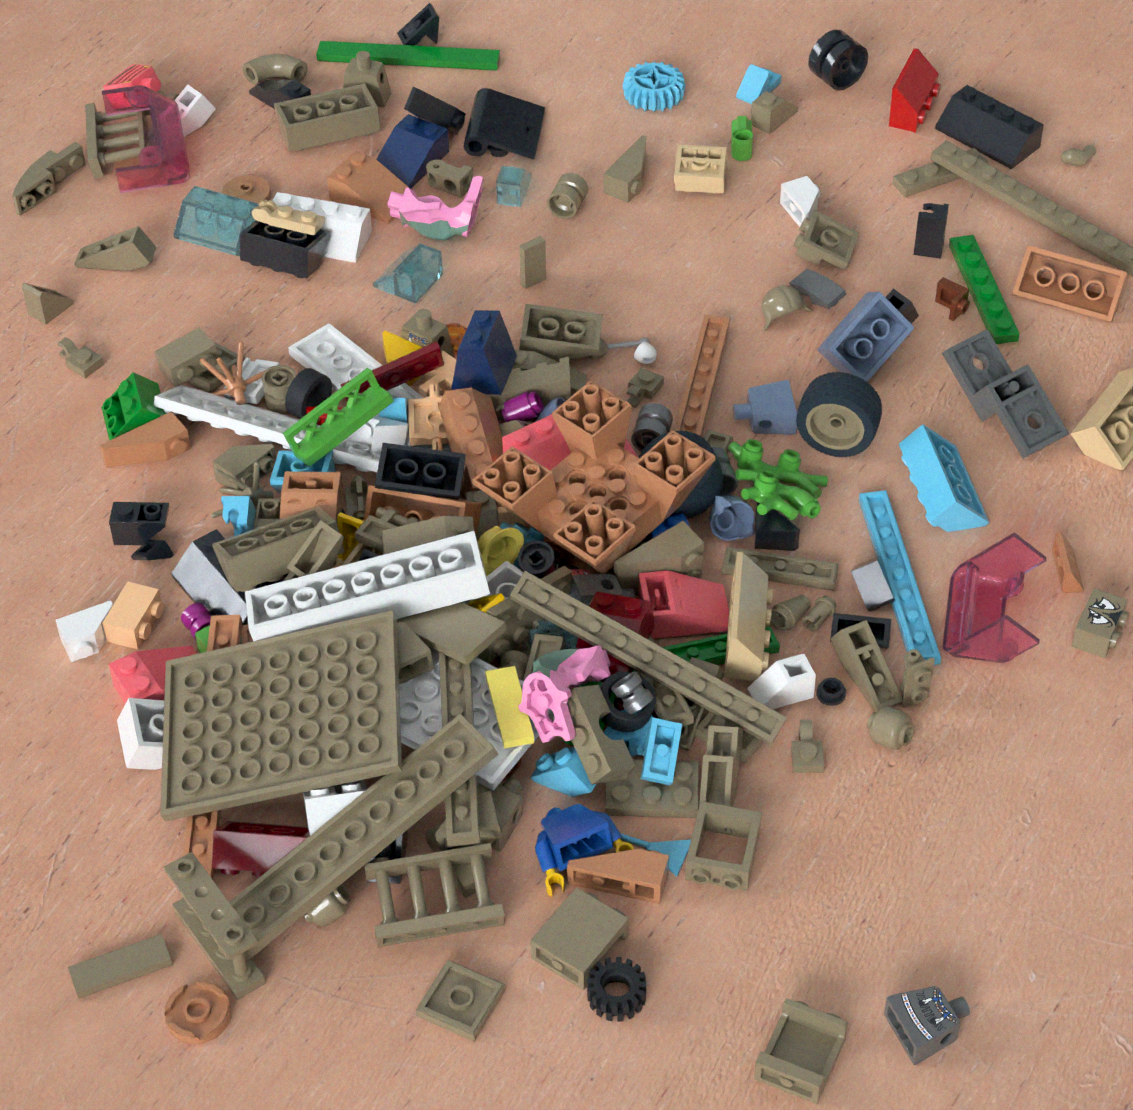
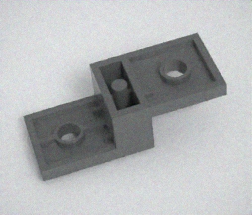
(1005, 393)

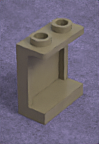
(578, 936)
(801, 1051)

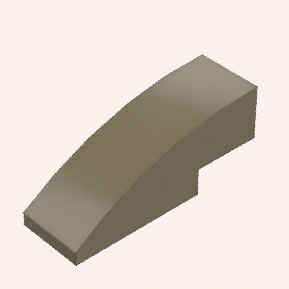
(316, 553)
(721, 765)

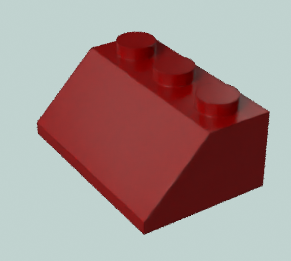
(913, 93)

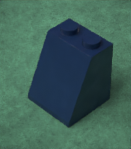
(484, 354)

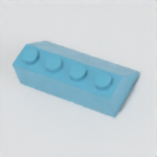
(942, 481)

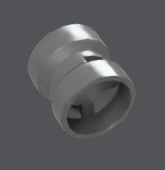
(632, 693)

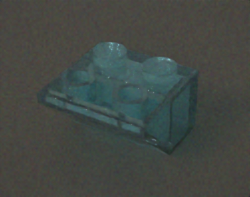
(412, 273)

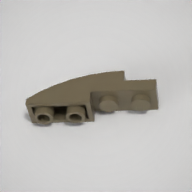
(40, 178)

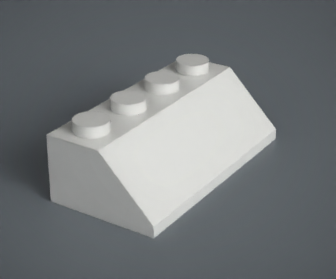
(348, 224)

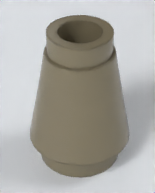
(789, 612)

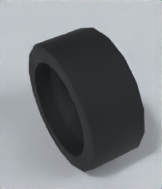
(307, 390)
(623, 721)

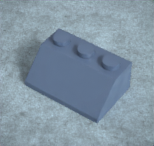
(866, 336)

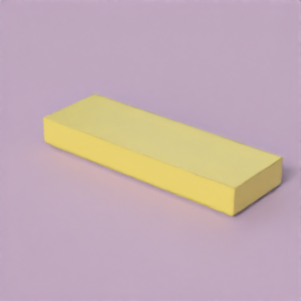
(505, 697)

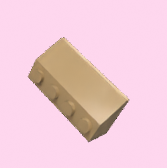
(1108, 425)
(747, 621)

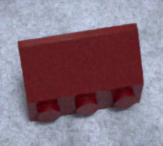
(253, 846)

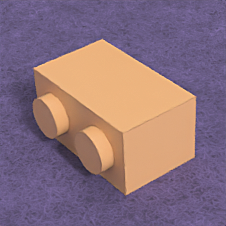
(133, 615)

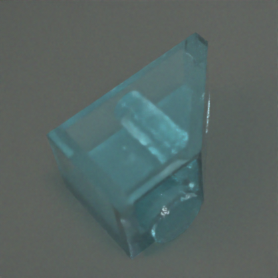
(512, 185)

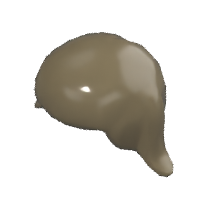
(782, 301)

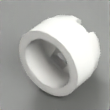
(645, 353)

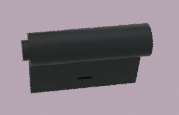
(503, 123)

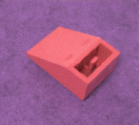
(684, 604)

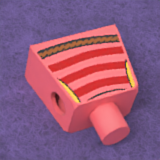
(134, 76)

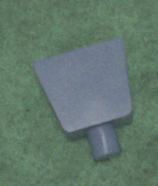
(769, 409)

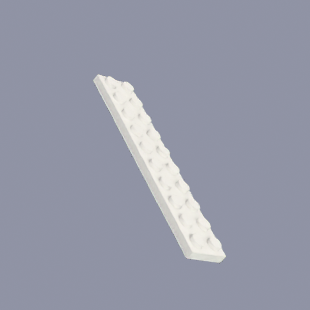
(341, 361)
(255, 421)

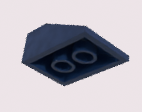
(412, 147)

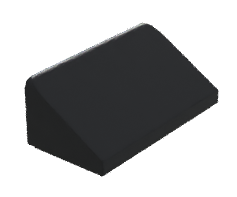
(879, 626)

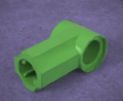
(741, 138)

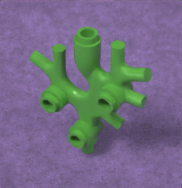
(766, 477)

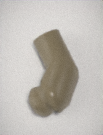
(1078, 157)

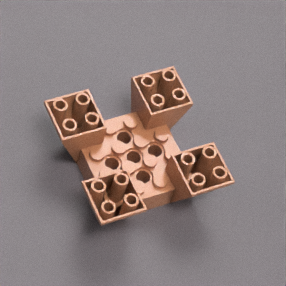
(600, 494)

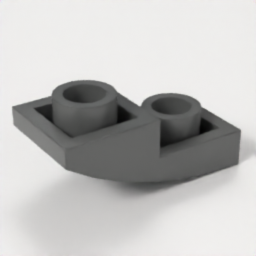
(819, 288)

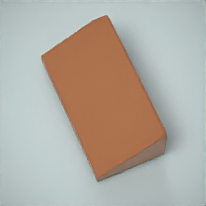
(1066, 565)

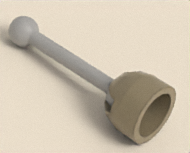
(603, 347)

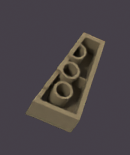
(547, 380)

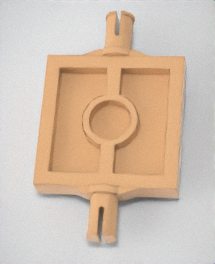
(426, 421)

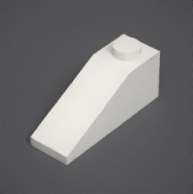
(193, 111)

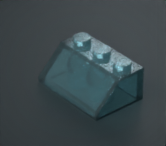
(213, 220)

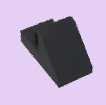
(423, 24)

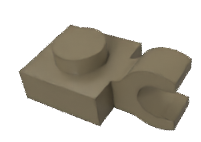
(81, 360)
(643, 385)
(806, 753)

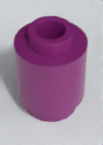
(523, 407)

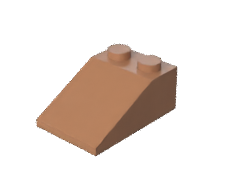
(364, 184)

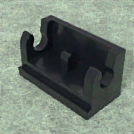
(931, 230)

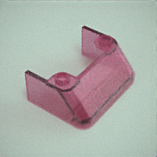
(168, 159)
(977, 603)

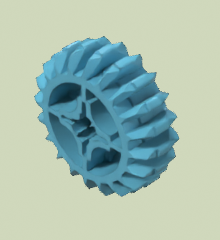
(653, 86)

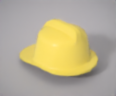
(499, 546)

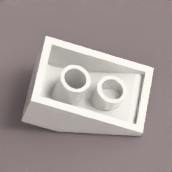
(142, 733)

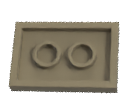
(646, 798)

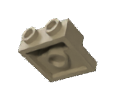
(825, 240)

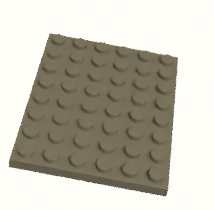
(281, 716)

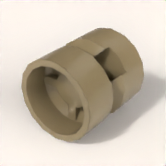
(567, 195)
(275, 385)

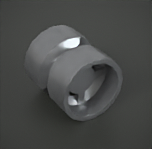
(651, 423)

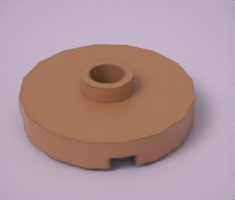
(248, 188)

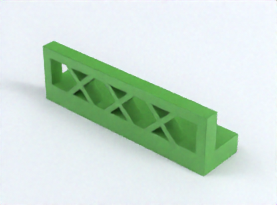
(339, 423)

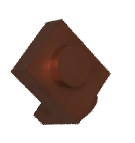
(953, 297)

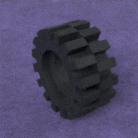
(612, 973)

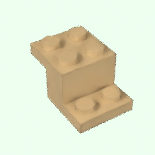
(700, 169)

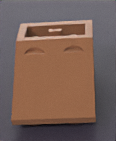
(311, 489)

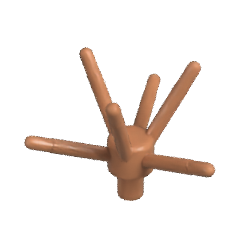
(235, 384)

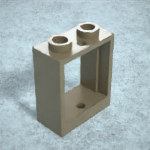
(726, 821)

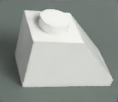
(799, 198)
(83, 631)

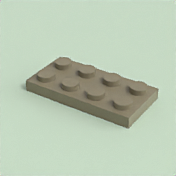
(520, 619)

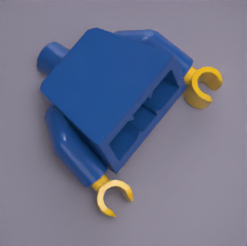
(572, 836)

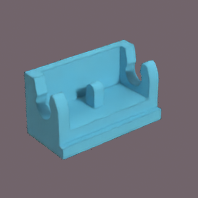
(240, 513)

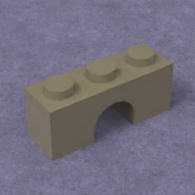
(600, 756)

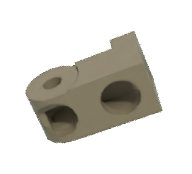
(449, 178)

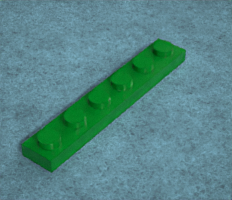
(984, 289)

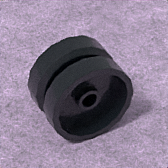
(838, 59)

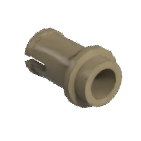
(823, 608)

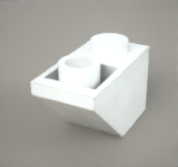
(784, 683)

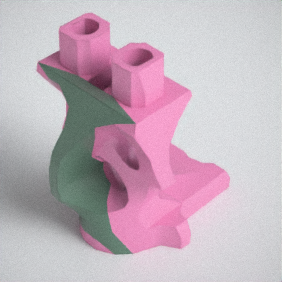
(432, 217)
(551, 684)

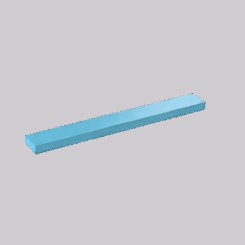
(908, 602)

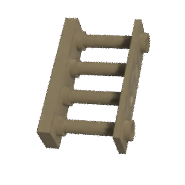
(96, 133)
(422, 924)
(214, 925)

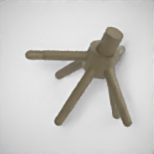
(255, 492)

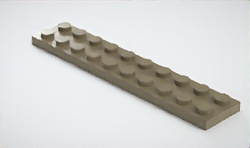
(361, 831)

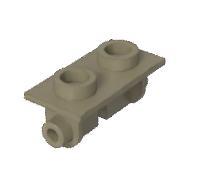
(356, 497)
(916, 678)

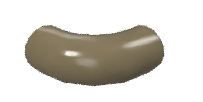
(274, 66)

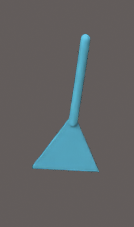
(676, 850)

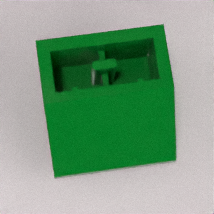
(131, 405)

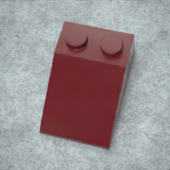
(627, 611)

